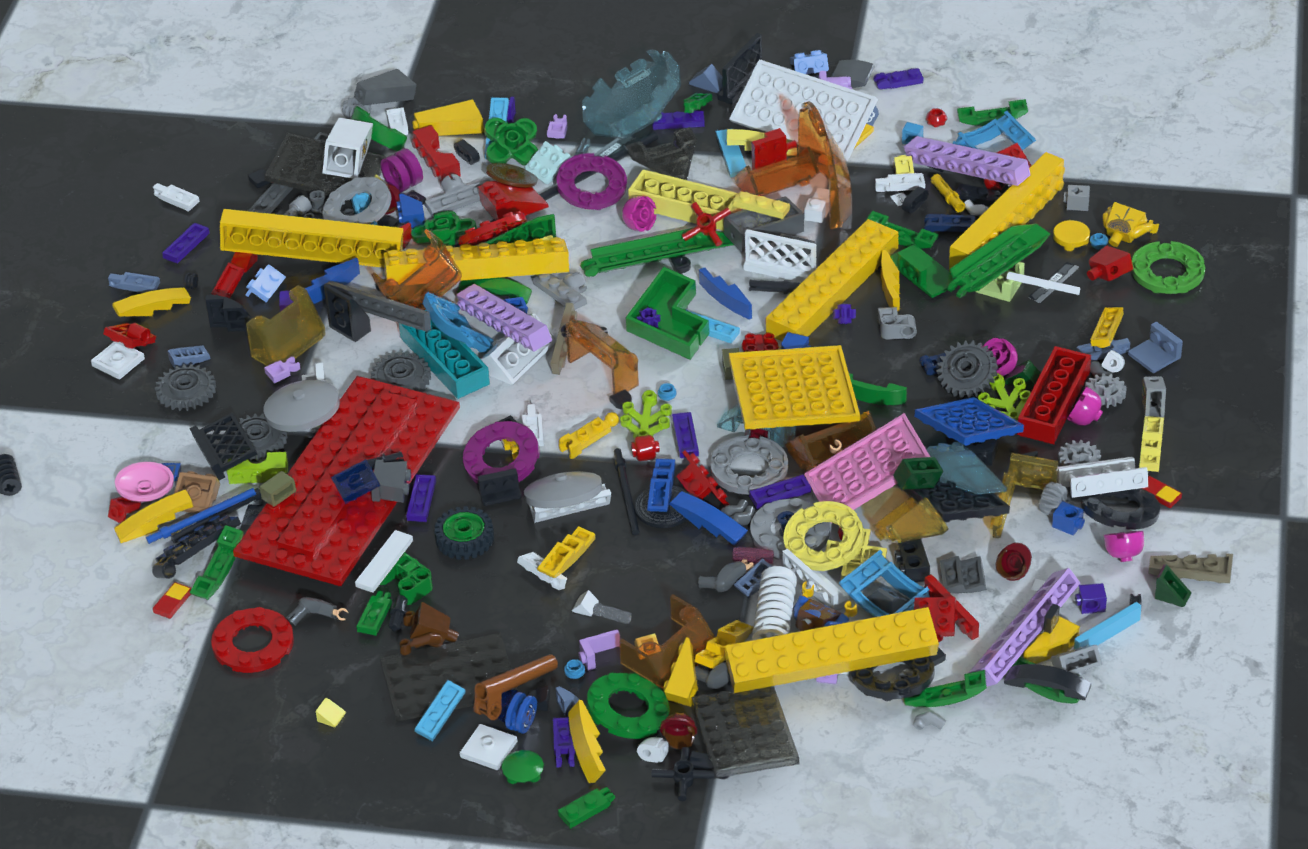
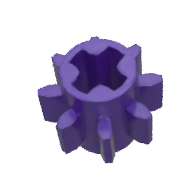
(844, 314)
(649, 317)

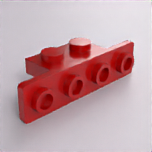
(696, 481)

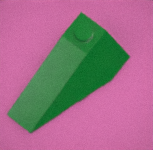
(533, 229)

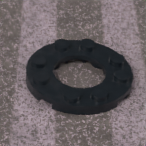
(1139, 519)
(921, 678)

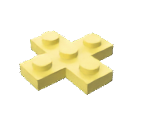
(864, 553)

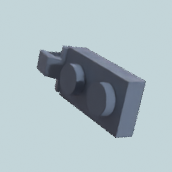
(134, 282)
(1120, 346)

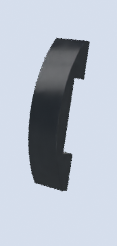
(1048, 676)

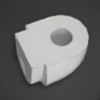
(1113, 362)
(653, 749)

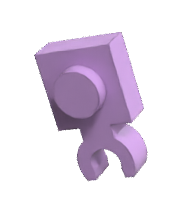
(557, 128)
(280, 370)

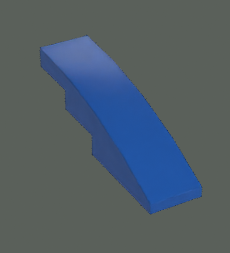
(341, 274)
(728, 296)
(661, 485)
(709, 517)

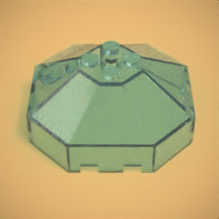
(634, 99)

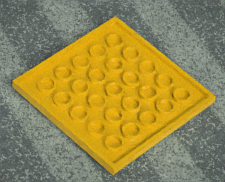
(793, 387)

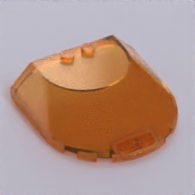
(829, 160)

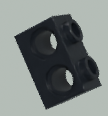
(912, 560)

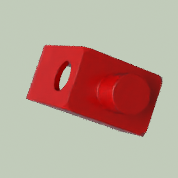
(1109, 264)

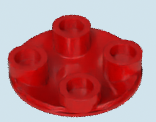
(759, 342)

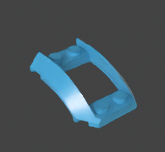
(1006, 124)
(450, 322)
(869, 572)

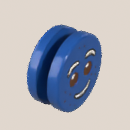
(521, 712)

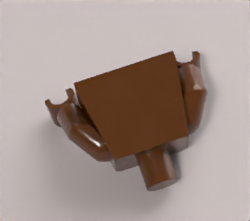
(427, 628)

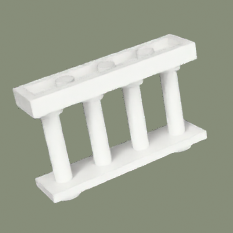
(1103, 477)

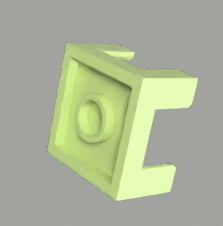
(1002, 287)

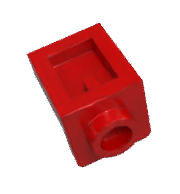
(120, 507)

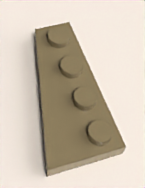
(560, 350)
(1190, 567)

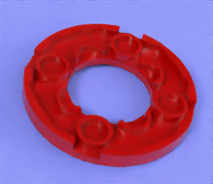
(489, 231)
(256, 661)

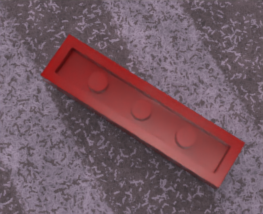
(964, 620)

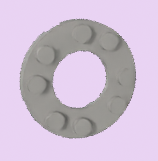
(375, 211)
(742, 445)
(764, 538)

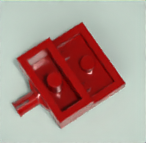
(770, 149)

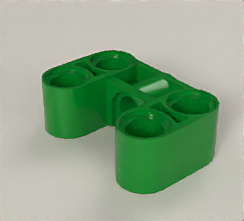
(414, 578)

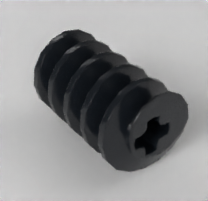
(9, 476)

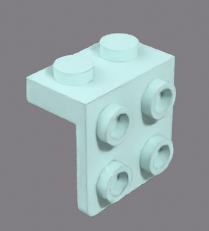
(547, 162)

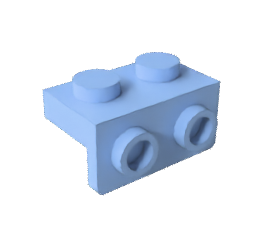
(810, 63)
(266, 283)

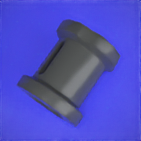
(317, 198)

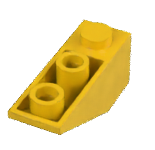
(1049, 645)
(683, 677)

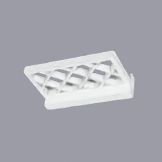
(778, 267)

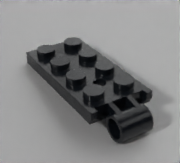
(190, 545)

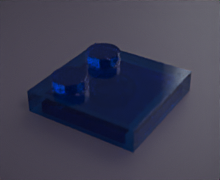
(355, 481)

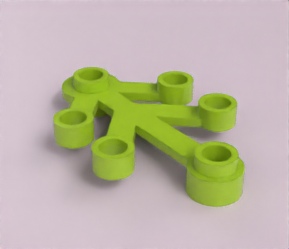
(649, 400)
(1007, 401)

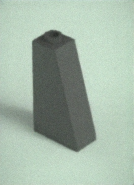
(385, 88)

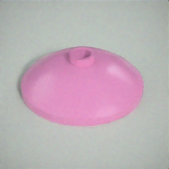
(144, 481)

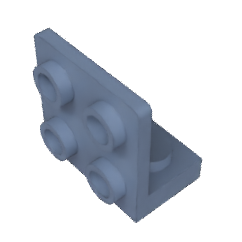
(1159, 350)

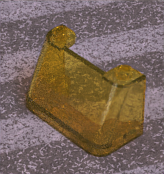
(287, 332)
(910, 522)

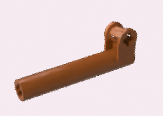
(489, 692)

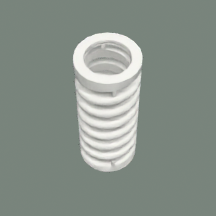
(774, 604)

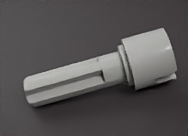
(299, 207)

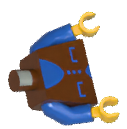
(812, 614)

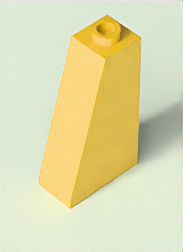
(451, 119)

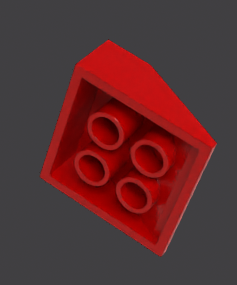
(504, 198)

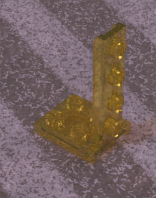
(1025, 472)

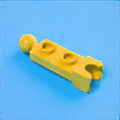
(587, 434)

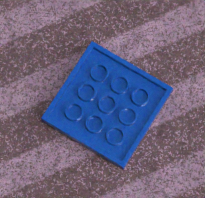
(969, 421)

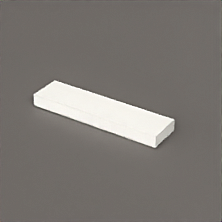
(1043, 283)
(384, 561)

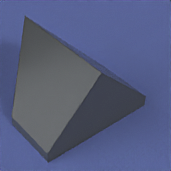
(888, 600)

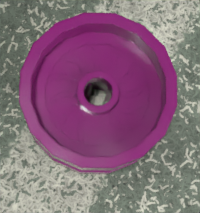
(402, 170)

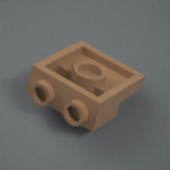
(201, 489)

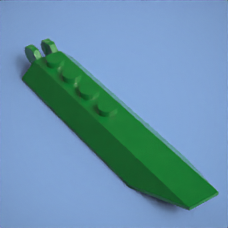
(648, 250)
(996, 257)

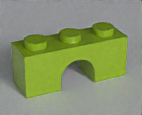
(258, 473)

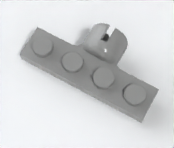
(455, 197)
(563, 290)

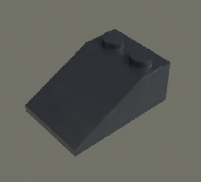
(345, 314)

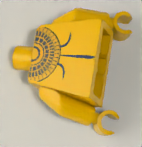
(1126, 224)

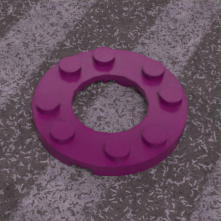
(588, 162)
(511, 431)

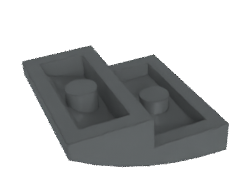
(857, 70)
(963, 576)

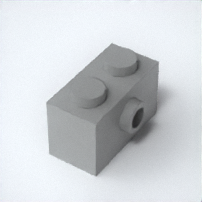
(1078, 659)

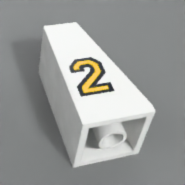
(347, 147)

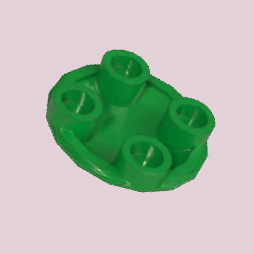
(522, 767)

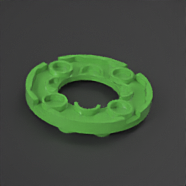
(1154, 251)

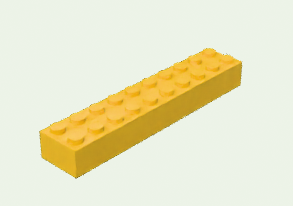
(1013, 207)
(307, 238)
(488, 260)
(832, 281)
(831, 650)

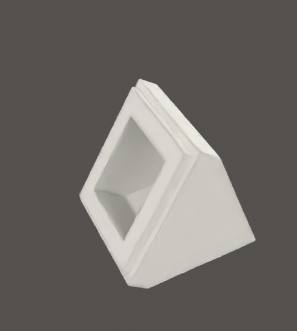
(585, 604)

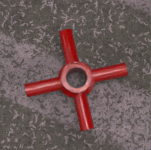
(702, 219)

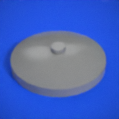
(301, 405)
(563, 489)

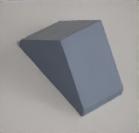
(708, 79)

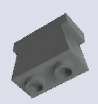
(393, 481)

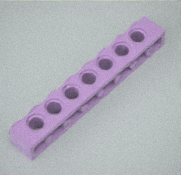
(968, 160)
(504, 317)
(1025, 626)

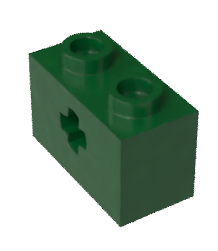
(918, 473)

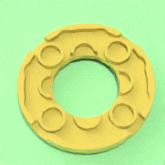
(821, 512)

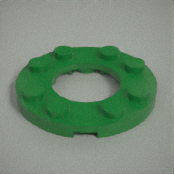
(623, 726)

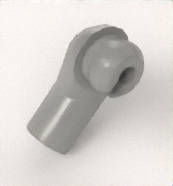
(928, 718)

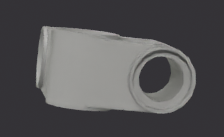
(895, 326)

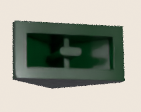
(1026, 371)
(1171, 588)

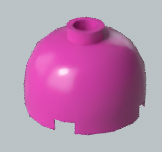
(639, 213)
(1005, 355)
(1086, 408)
(1124, 545)

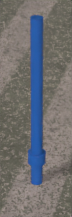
(166, 532)

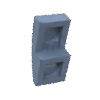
(565, 699)

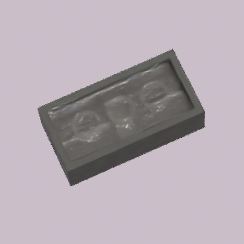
(737, 224)

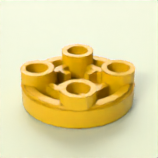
(1071, 234)

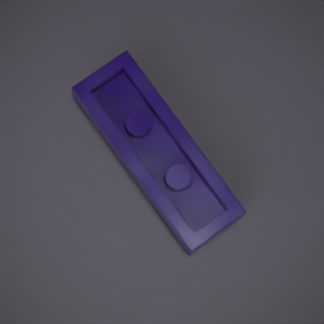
(680, 120)
(186, 243)
(685, 433)
(781, 490)
(421, 498)

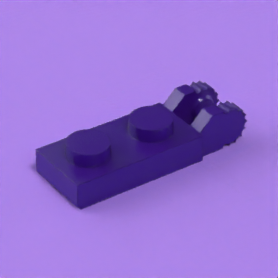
(898, 79)
(563, 741)

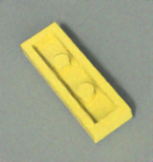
(761, 205)

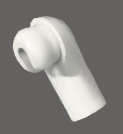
(976, 210)

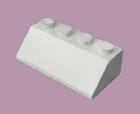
(510, 360)

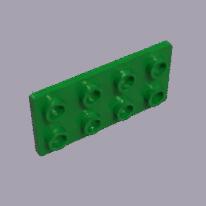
(922, 270)

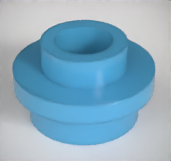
(1098, 240)
(667, 392)
(574, 669)

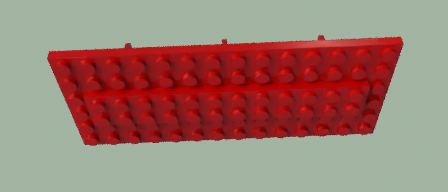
(314, 528)

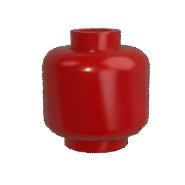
(645, 448)

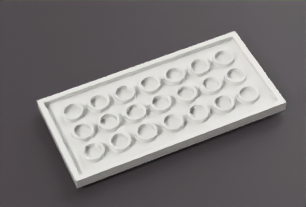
(776, 95)

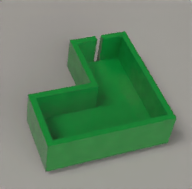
(678, 329)

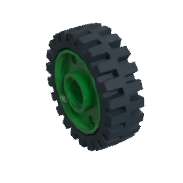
(464, 533)

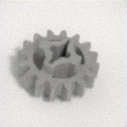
(1108, 388)
(1078, 453)

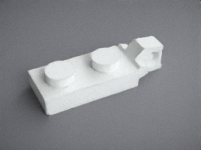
(397, 120)
(900, 182)
(176, 196)
(534, 422)
(532, 561)

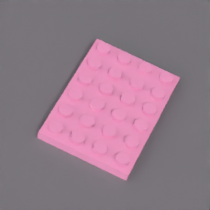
(867, 465)

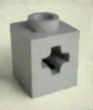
(1077, 197)

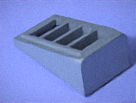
(187, 356)
(751, 575)

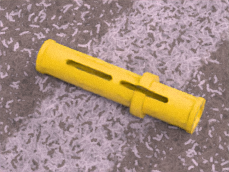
(951, 196)

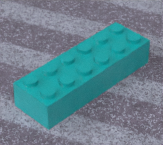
(448, 359)

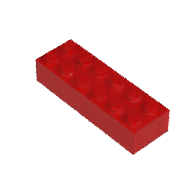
(1054, 394)

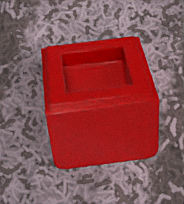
(406, 234)

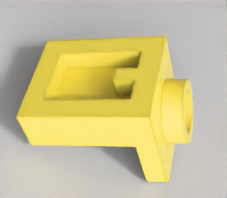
(903, 164)

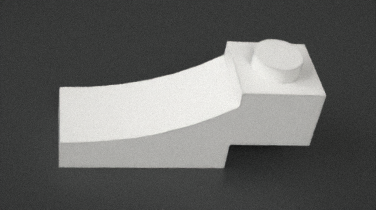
(818, 206)

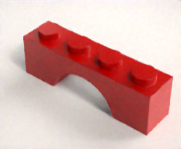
(427, 142)

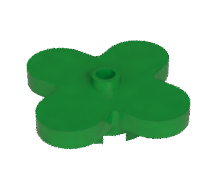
(510, 140)
(445, 226)

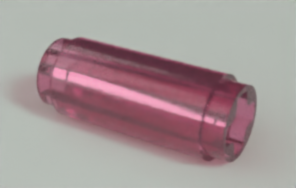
(753, 554)

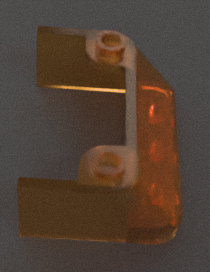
(779, 175)
(434, 277)
(590, 338)
(815, 448)
(654, 660)

